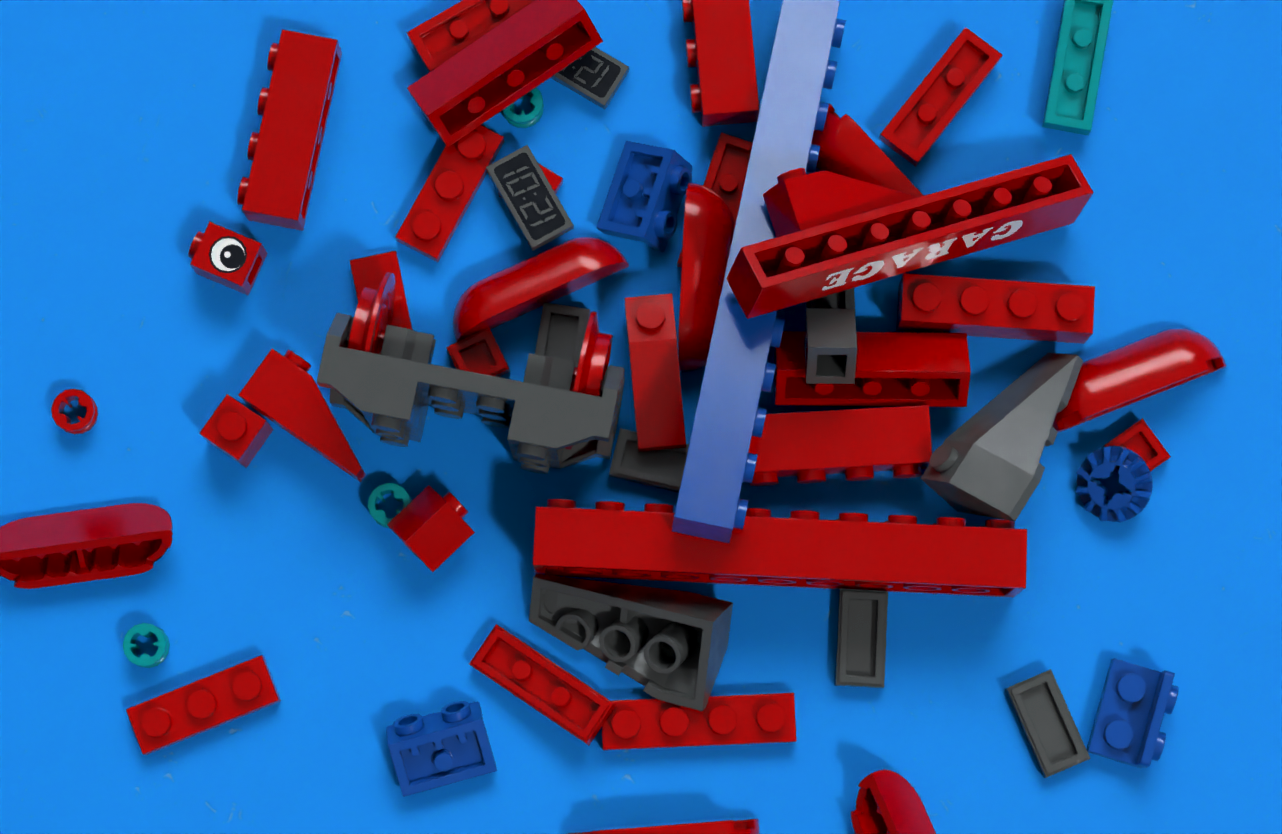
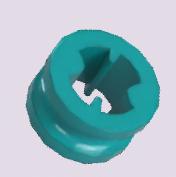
(530, 119)
(377, 494)
(146, 660)

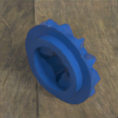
(1132, 474)

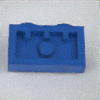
(645, 195)
(1132, 714)
(440, 747)

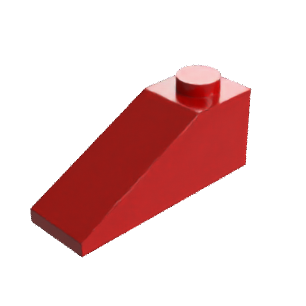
(821, 198)
(655, 372)
(294, 402)

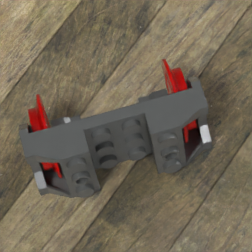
(388, 383)

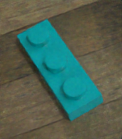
(1077, 65)

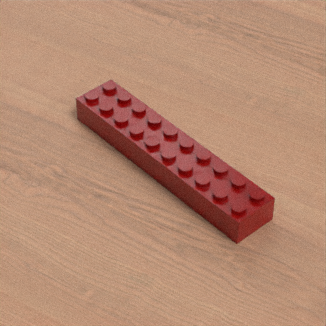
(783, 550)

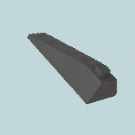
(995, 455)
(651, 634)

